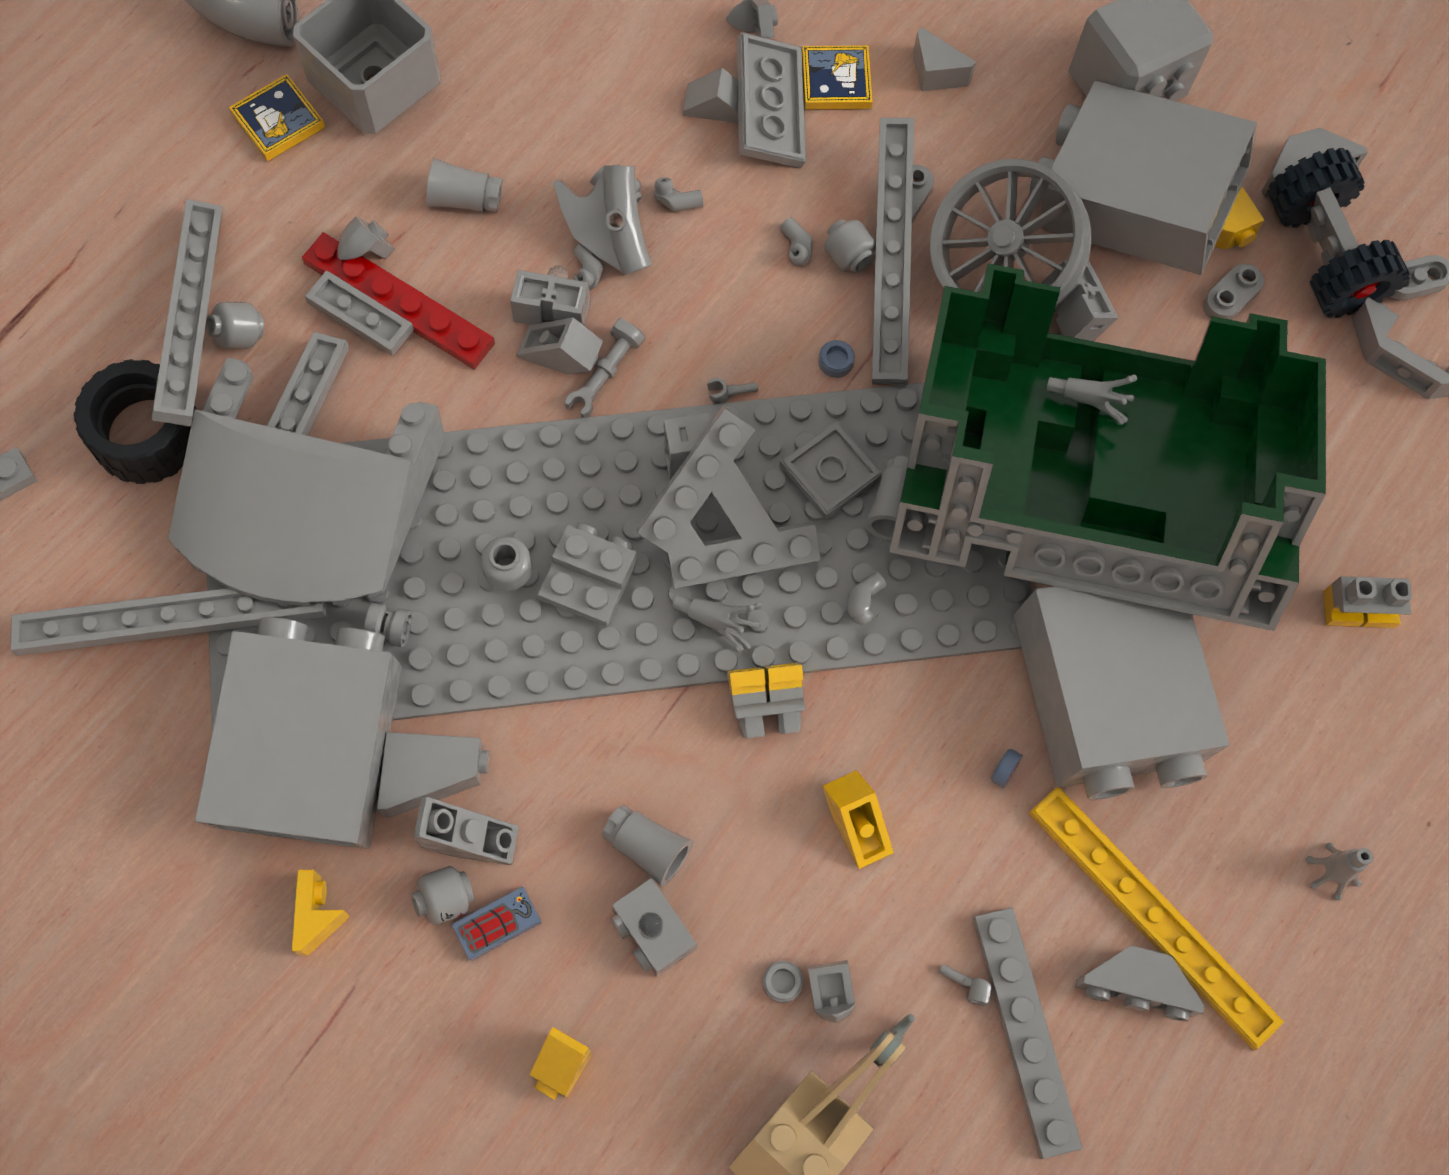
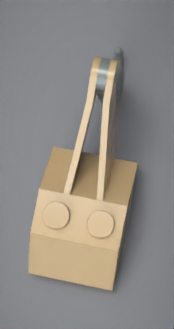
(815, 1126)

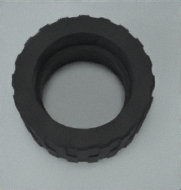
(104, 400)

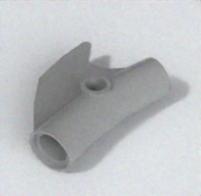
(593, 219)

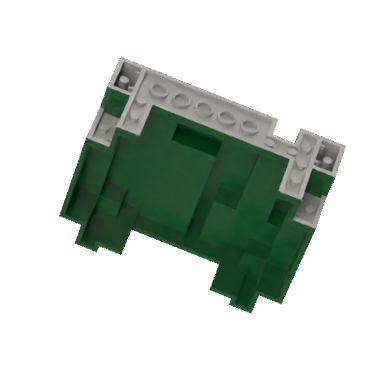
(1172, 511)

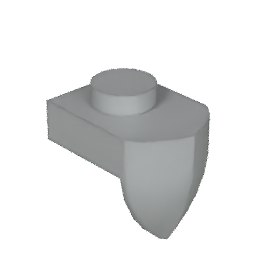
(755, 17)
(361, 237)
(832, 990)

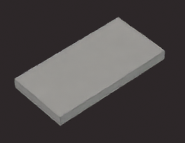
(770, 100)

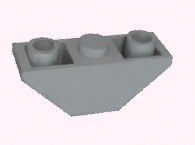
(1306, 144)
(464, 833)
(1144, 981)

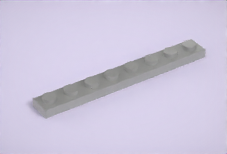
(893, 251)
(187, 314)
(146, 620)

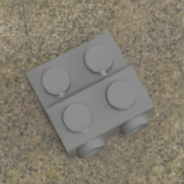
(588, 573)

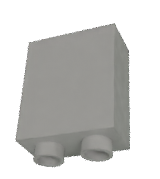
(1150, 173)
(1118, 691)
(300, 735)

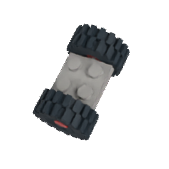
(1351, 272)

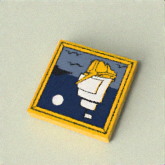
(836, 77)
(277, 117)

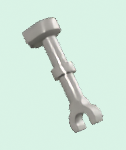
(628, 337)

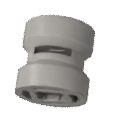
(391, 624)

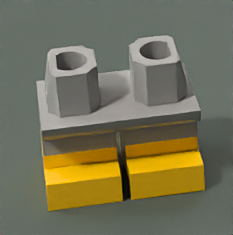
(1367, 601)
(783, 694)

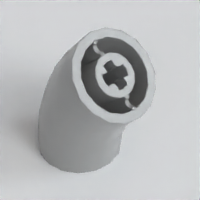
(255, 20)

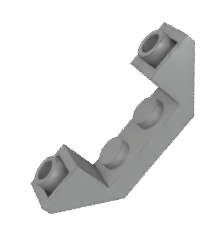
(1392, 357)

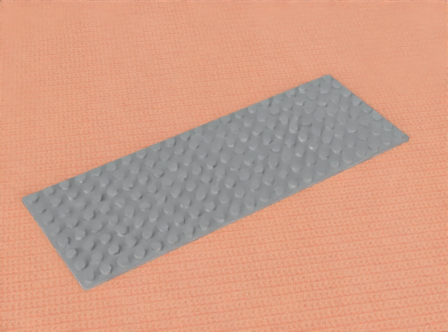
(530, 480)

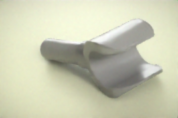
(728, 390)
(979, 988)

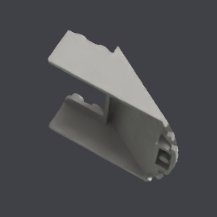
(295, 511)

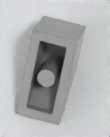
(561, 346)

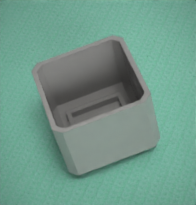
(358, 38)
(1143, 47)

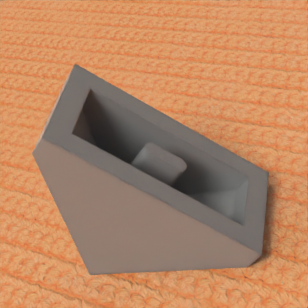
(940, 63)
(713, 97)

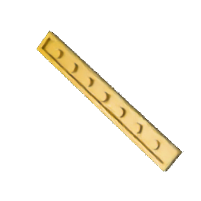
(1156, 918)

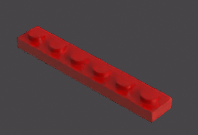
(427, 316)

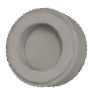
(782, 981)

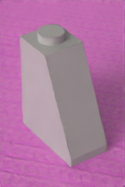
(427, 767)

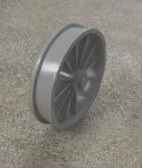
(1011, 236)

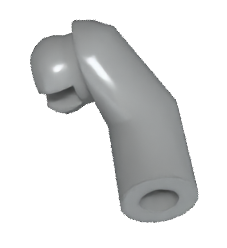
(673, 198)
(801, 242)
(591, 266)
(860, 598)

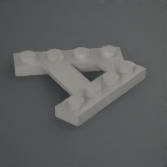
(712, 469)

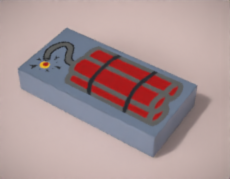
(496, 923)

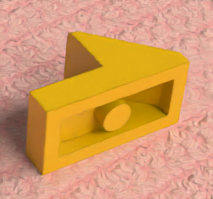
(310, 923)

